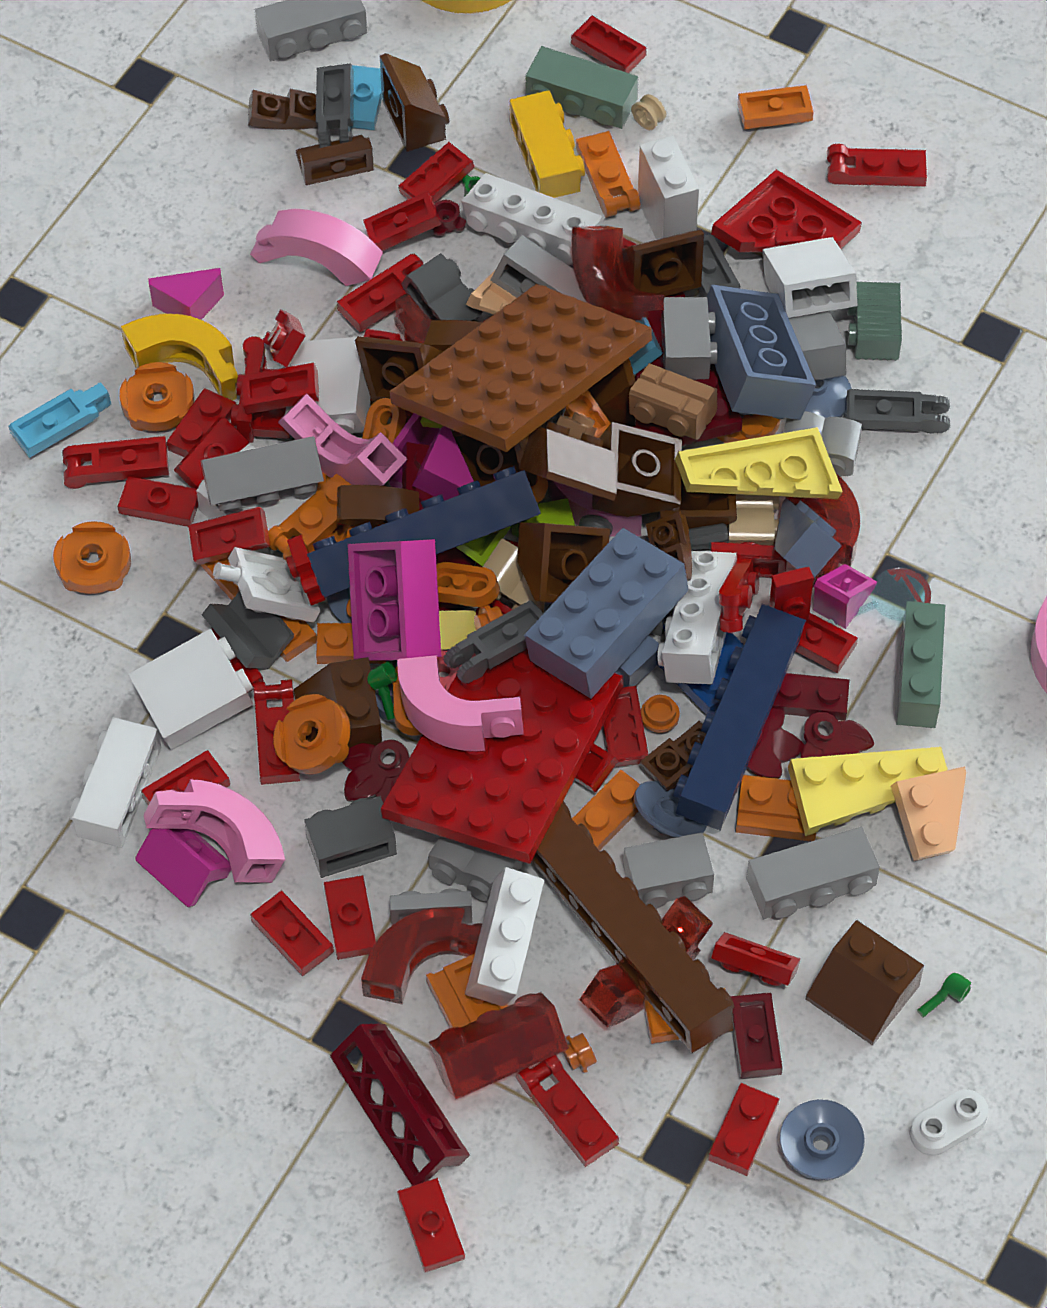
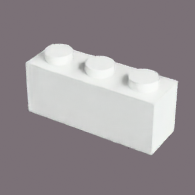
(115, 782)
(504, 937)

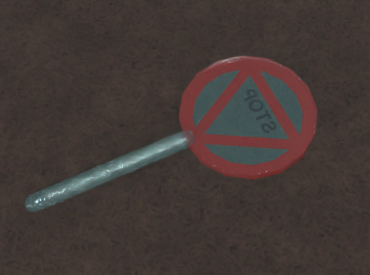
(893, 591)

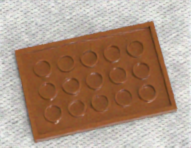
(521, 367)

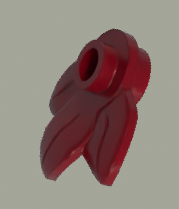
(843, 737)
(774, 747)
(369, 773)

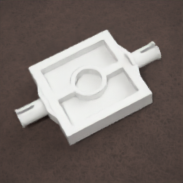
(267, 585)

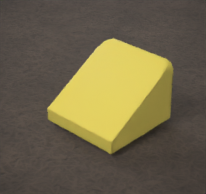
(455, 626)

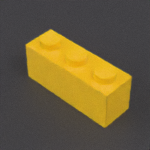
(546, 144)

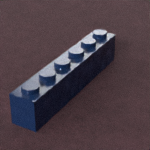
(450, 522)
(740, 717)

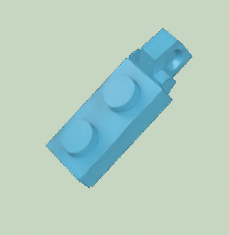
(59, 418)

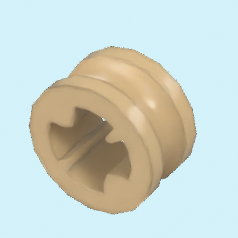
(648, 112)

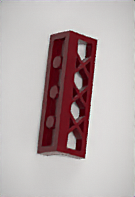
(411, 1100)

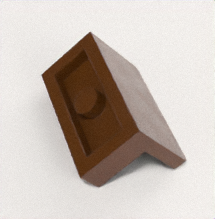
(335, 160)

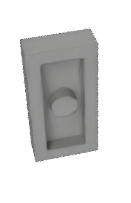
(414, 901)

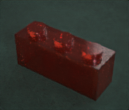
(498, 1044)

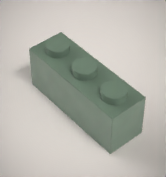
(583, 86)
(921, 664)

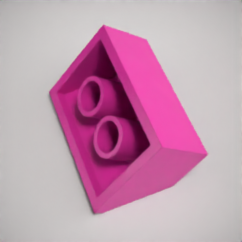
(394, 600)

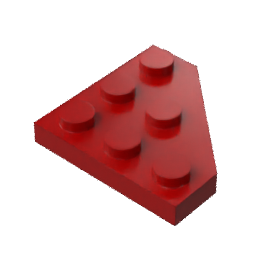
(783, 214)

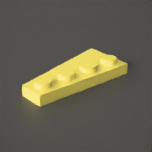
(766, 466)
(852, 784)

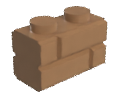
(672, 402)

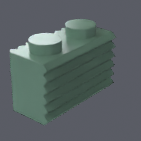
(876, 321)

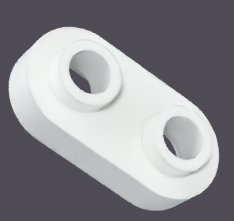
(951, 1120)

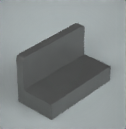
(253, 636)

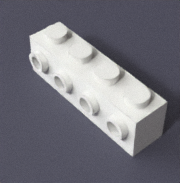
(514, 211)
(694, 630)

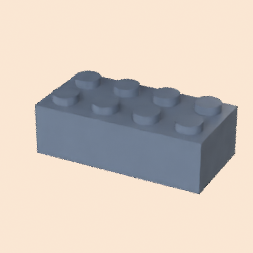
(759, 354)
(606, 612)

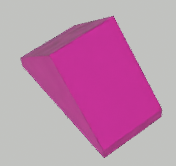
(187, 293)
(443, 467)
(841, 594)

